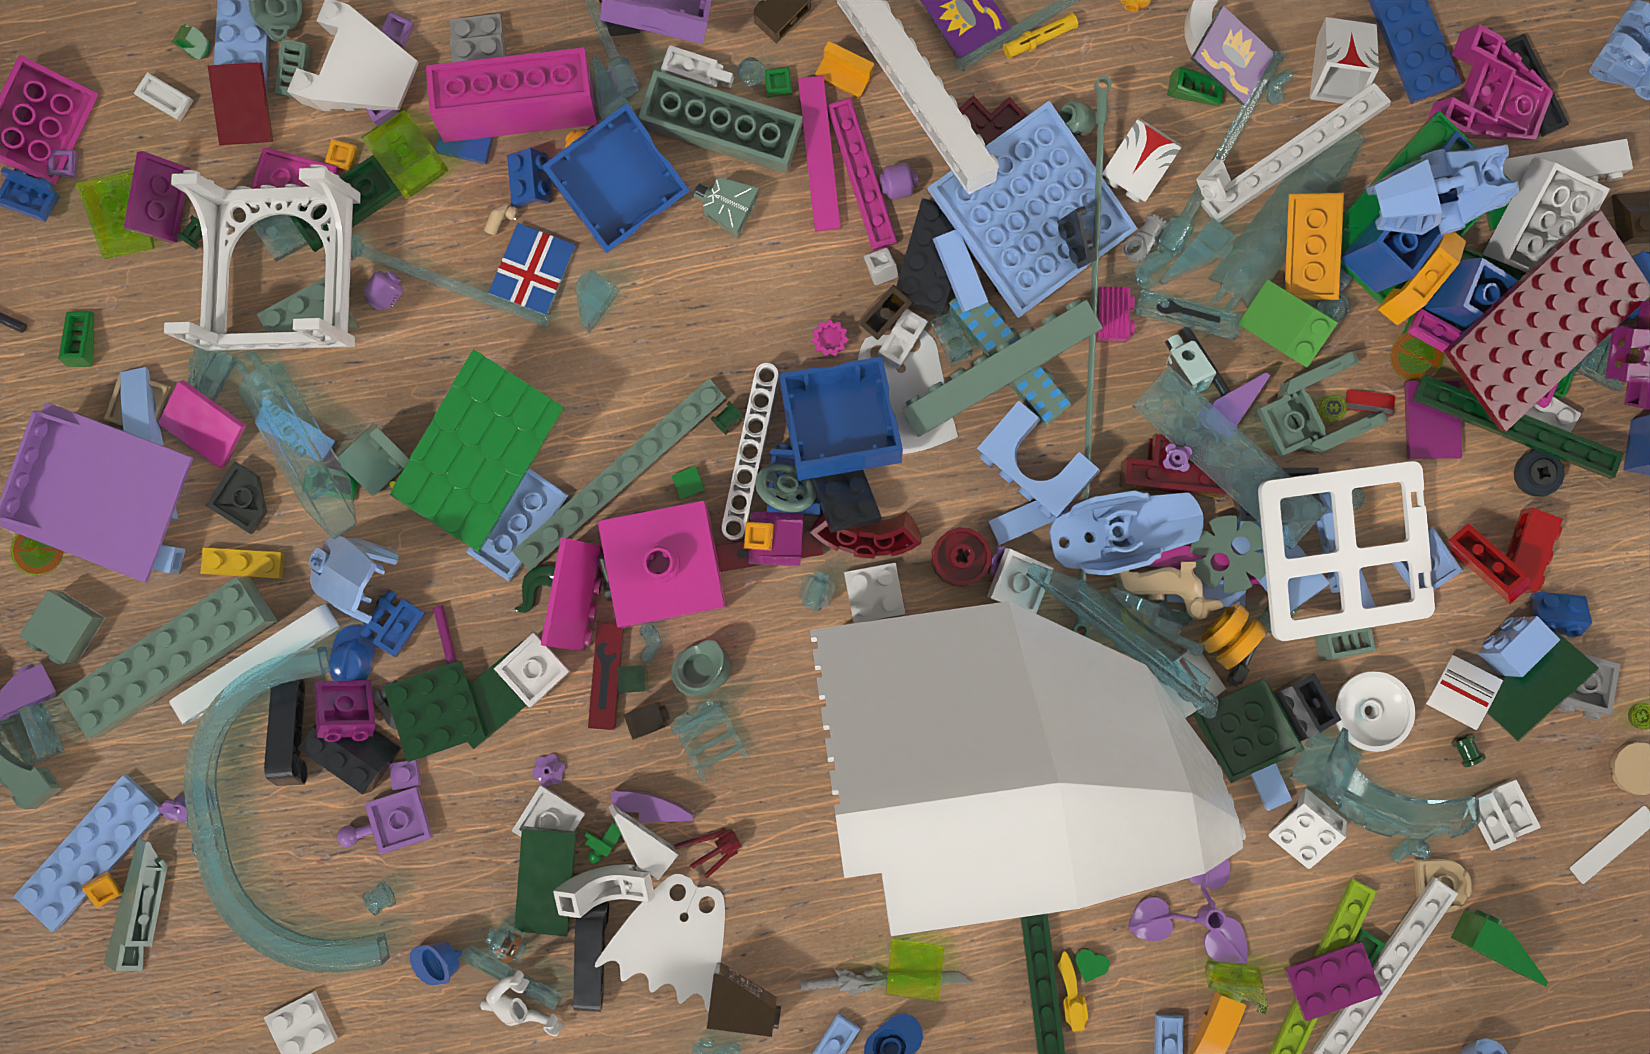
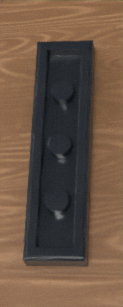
(1554, 117)

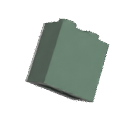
(61, 627)

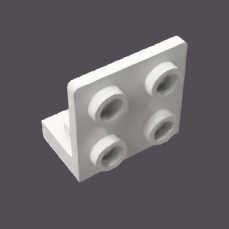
(1310, 830)

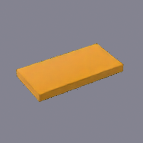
(1314, 245)

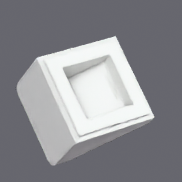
(881, 266)

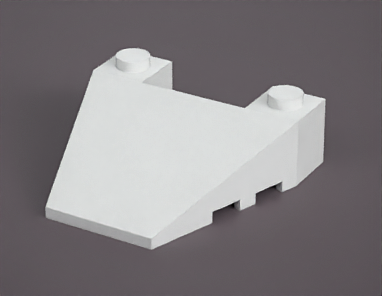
(360, 68)

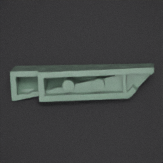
(137, 910)

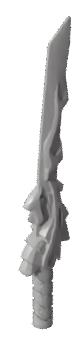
(867, 981)

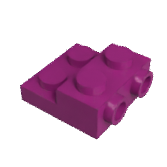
(344, 710)

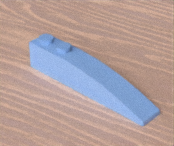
(139, 408)

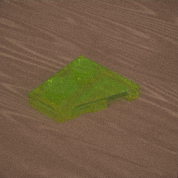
(1237, 982)

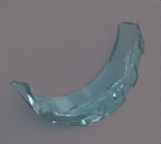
(1391, 812)

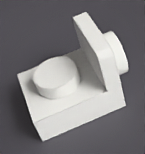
(1213, 181)

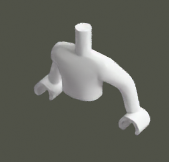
(513, 1010)

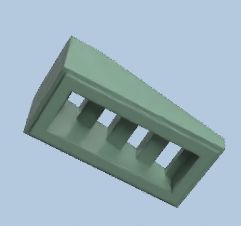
(285, 57)
(1329, 648)

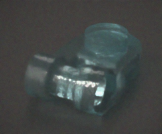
(708, 1046)

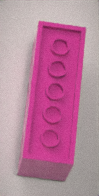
(511, 94)

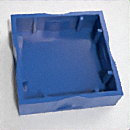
(615, 178)
(840, 418)

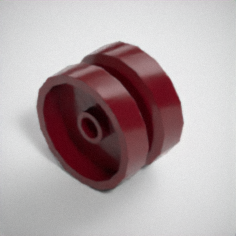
(972, 546)

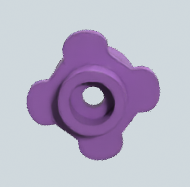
(1180, 464)

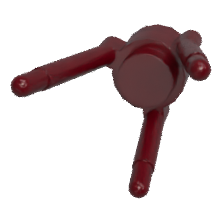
(726, 844)

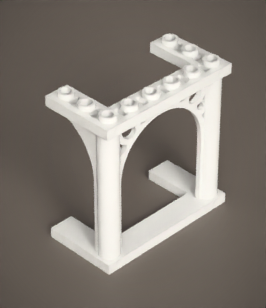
(215, 213)

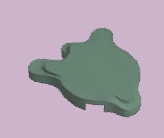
(276, 16)

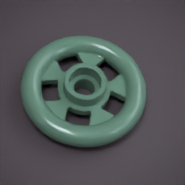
(785, 487)

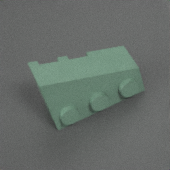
(303, 304)

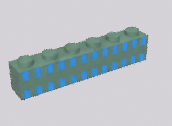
(1035, 388)

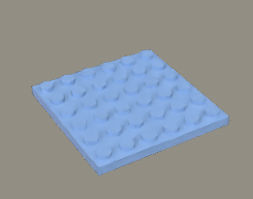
(1015, 218)

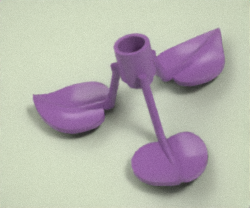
(1226, 936)

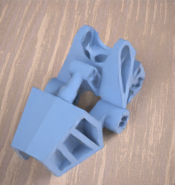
(1627, 51)
(1411, 193)

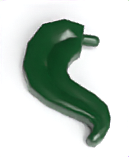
(532, 580)

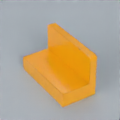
(845, 70)

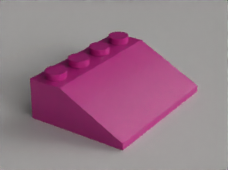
(40, 115)
(573, 596)

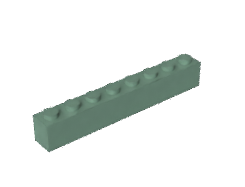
(1002, 368)

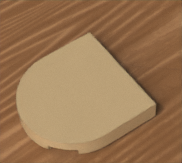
(1446, 871)

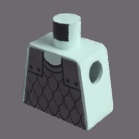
(1190, 363)

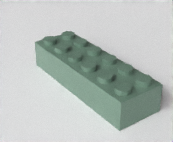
(721, 122)

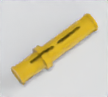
(1065, 24)

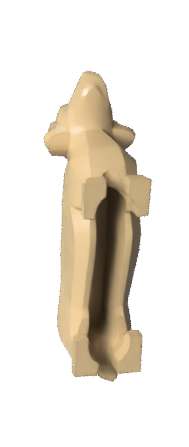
(1170, 582)

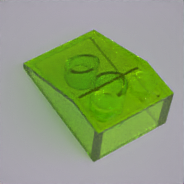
(405, 154)
(106, 204)

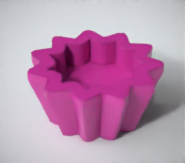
(830, 338)

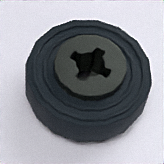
(1529, 478)

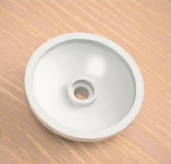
(1390, 715)

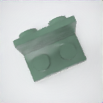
(373, 459)

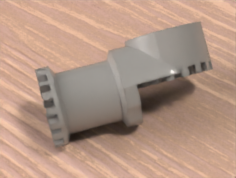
(1145, 238)

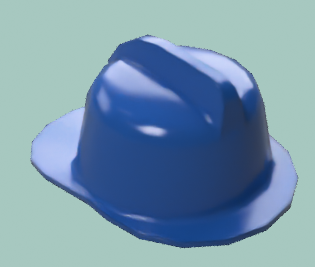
(351, 655)
(435, 962)
(896, 1036)

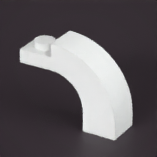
(1197, 21)
(601, 885)

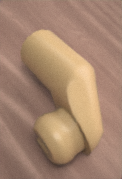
(497, 215)

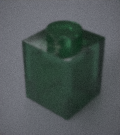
(633, 678)

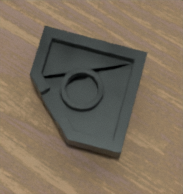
(240, 498)

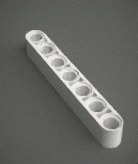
(748, 439)
(293, 638)

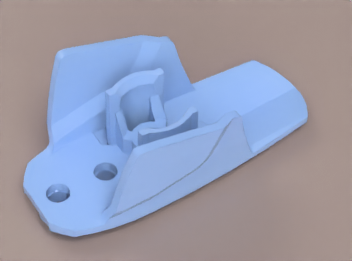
(1125, 530)
(345, 569)

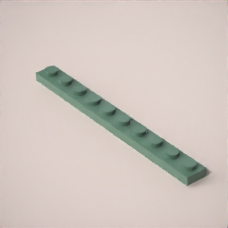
(619, 474)

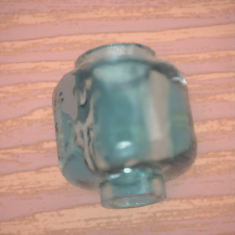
(816, 590)

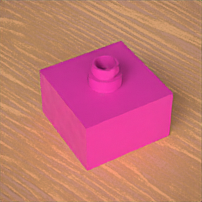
(662, 564)

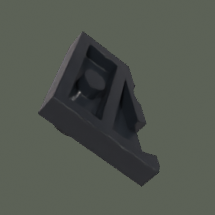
(1077, 238)

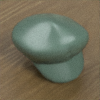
(701, 668)

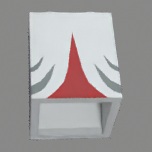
(1344, 60)
(1141, 160)

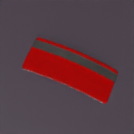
(1369, 402)

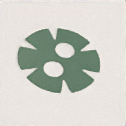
(1235, 575)

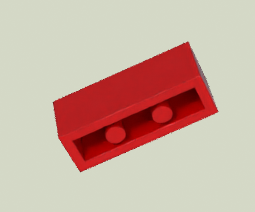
(1533, 544)
(1489, 563)

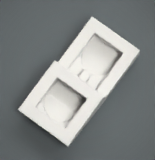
(902, 338)

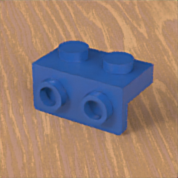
(527, 178)
(27, 195)
(1562, 612)

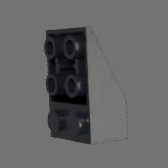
(1307, 706)

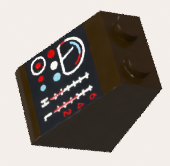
(741, 1005)

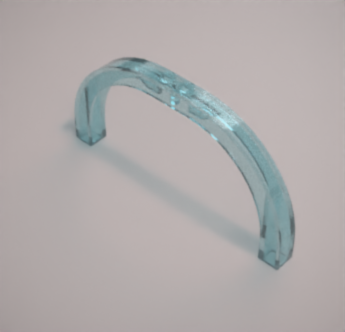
(210, 839)

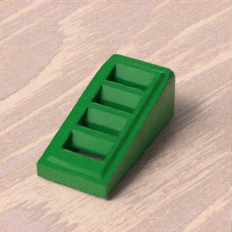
(1180, 84)
(77, 355)

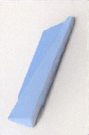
(1326, 535)

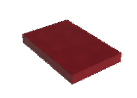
(240, 103)

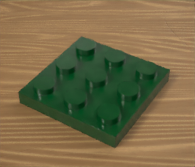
(434, 711)
(1249, 731)

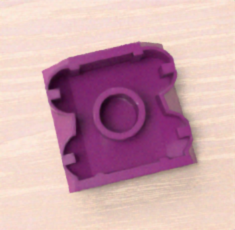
(785, 542)

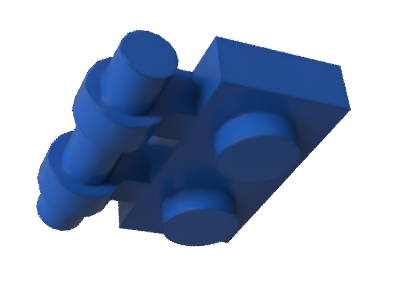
(399, 626)

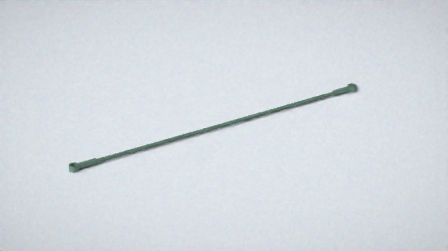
(1101, 120)

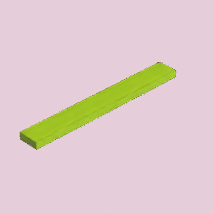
(1340, 932)

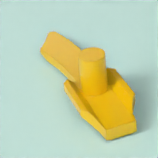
(1074, 1003)

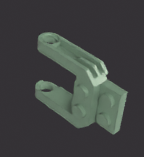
(1294, 421)

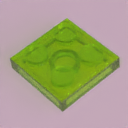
(915, 970)

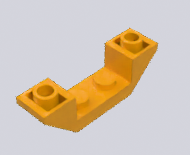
(1419, 290)

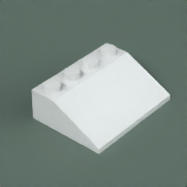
(1543, 213)

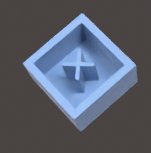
(1518, 645)

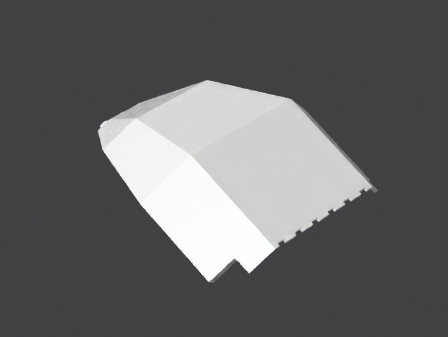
(1010, 768)

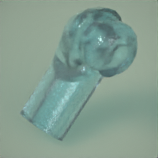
(1275, 85)
(1177, 616)
(652, 641)
(1410, 847)

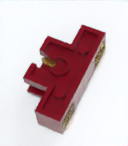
(1153, 476)

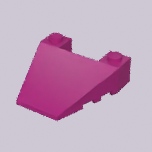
(1500, 92)

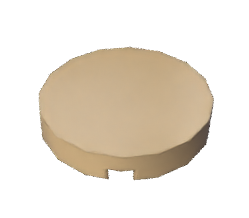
(1632, 768)

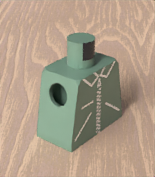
(727, 203)

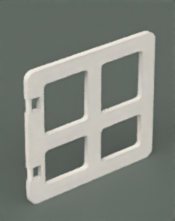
(1347, 557)

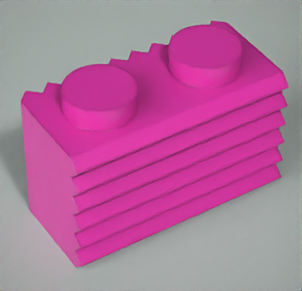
(1114, 314)

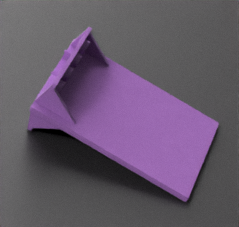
(93, 490)

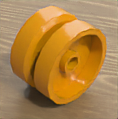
(1233, 636)

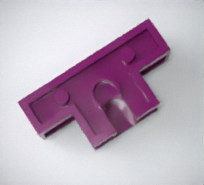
(1631, 358)

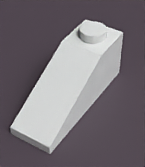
(646, 847)

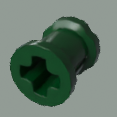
(192, 233)
(727, 418)
(1468, 750)

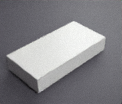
(163, 97)

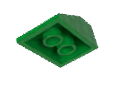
(1488, 937)

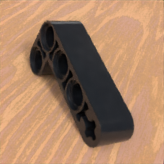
(284, 735)
(588, 947)

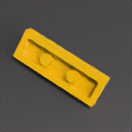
(242, 563)

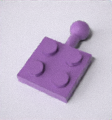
(394, 821)

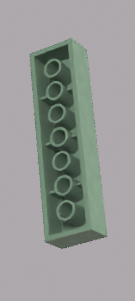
(168, 657)

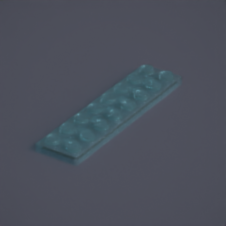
(1223, 451)

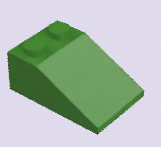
(1287, 323)

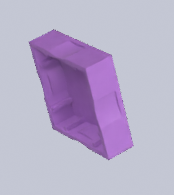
(667, 17)

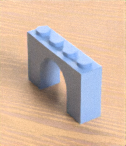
(1053, 494)

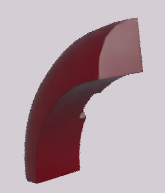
(884, 538)

